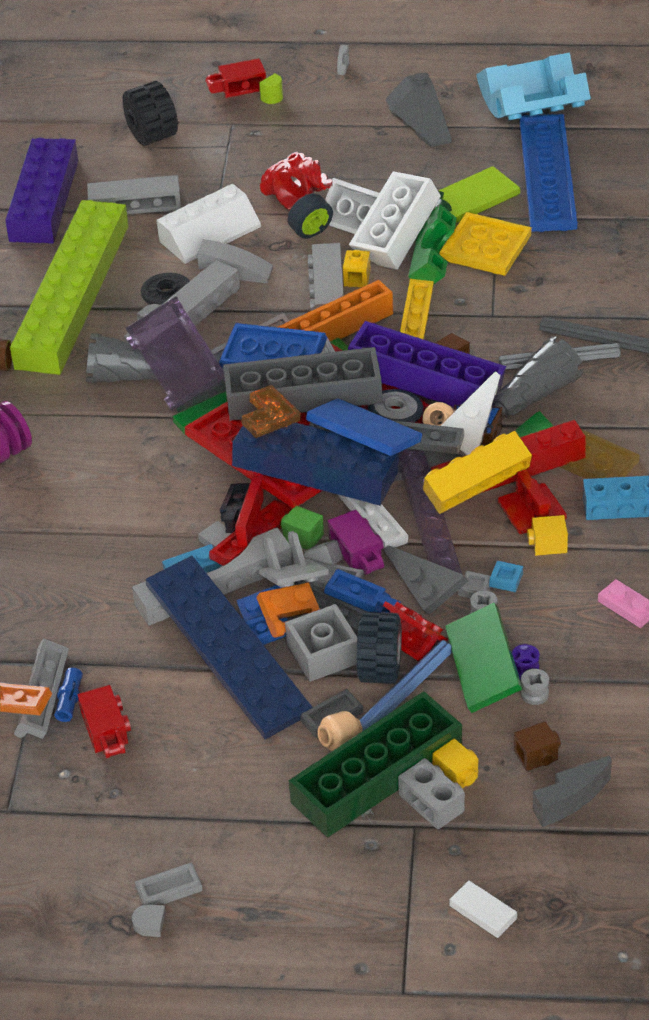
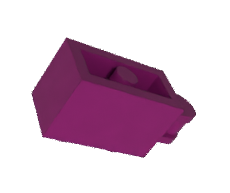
(357, 541)

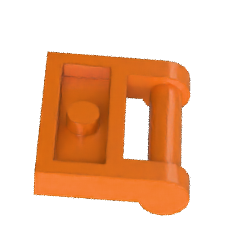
(286, 603)

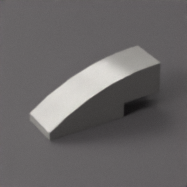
(249, 265)

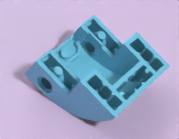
(533, 87)

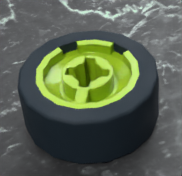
(310, 216)

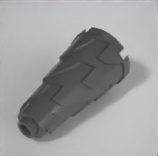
(115, 361)
(546, 371)

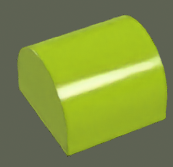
(271, 89)

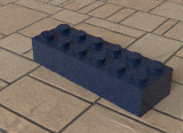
(318, 461)

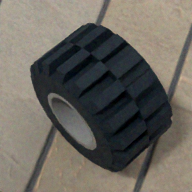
(379, 647)

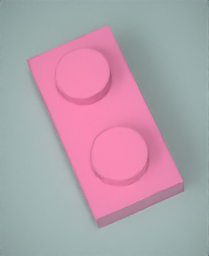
(625, 603)

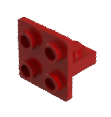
(529, 502)
(417, 632)

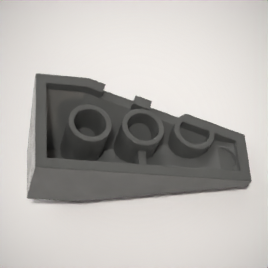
(419, 107)

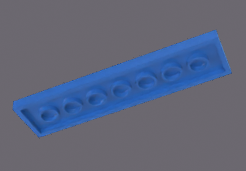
(547, 173)

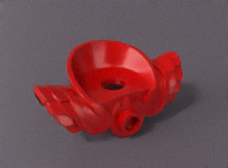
(309, 179)

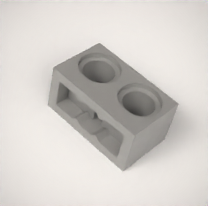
(431, 793)

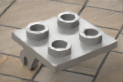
(286, 575)

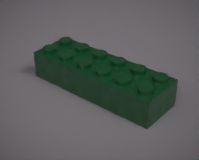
(369, 764)

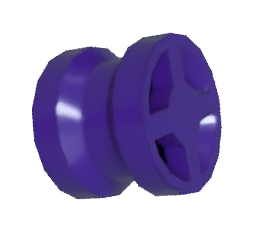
(525, 658)

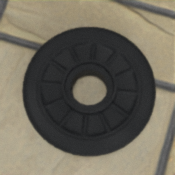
(152, 287)

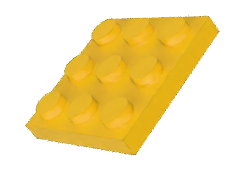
(485, 243)

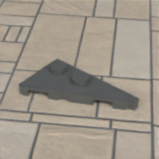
(426, 580)

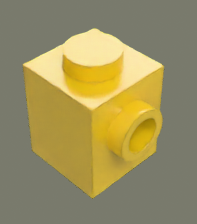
(356, 268)
(548, 535)
(457, 763)

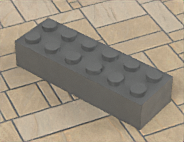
(306, 380)

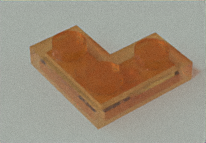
(272, 413)

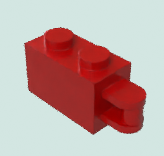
(237, 78)
(104, 720)

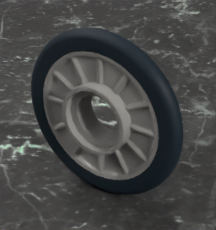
(410, 405)

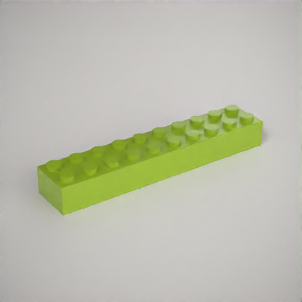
(69, 288)

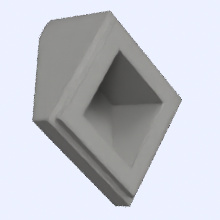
(326, 552)

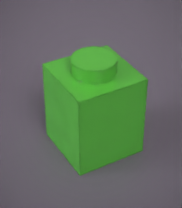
(306, 524)

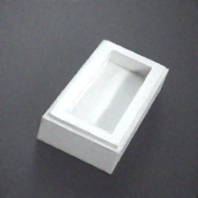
(483, 909)

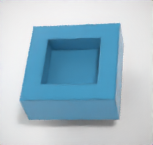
(506, 576)

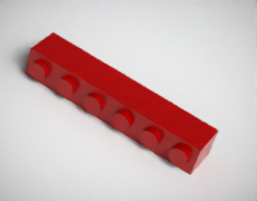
(549, 449)

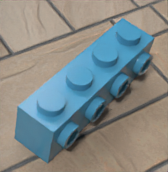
(616, 497)

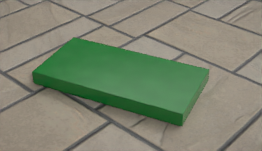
(483, 657)

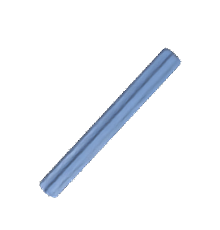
(407, 684)

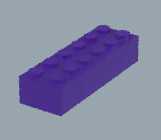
(42, 190)
(425, 366)

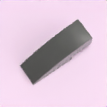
(571, 790)

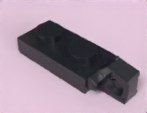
(232, 505)

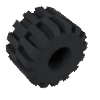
(150, 113)

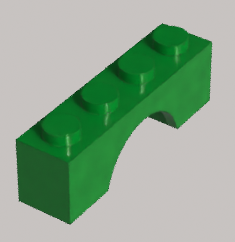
(426, 261)

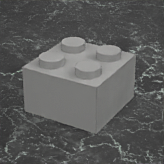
(322, 642)

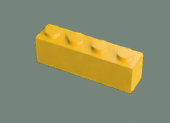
(476, 472)

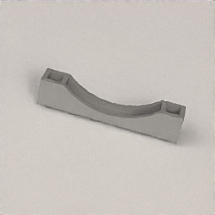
(228, 578)

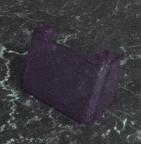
(177, 355)

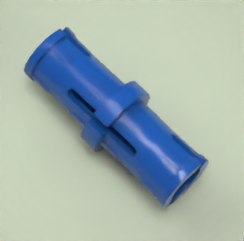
(68, 695)

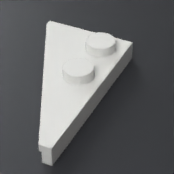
(474, 414)

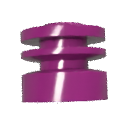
(13, 431)

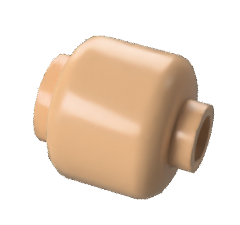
(435, 411)
(338, 729)

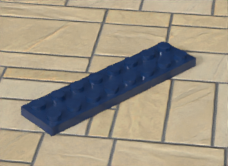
(228, 647)

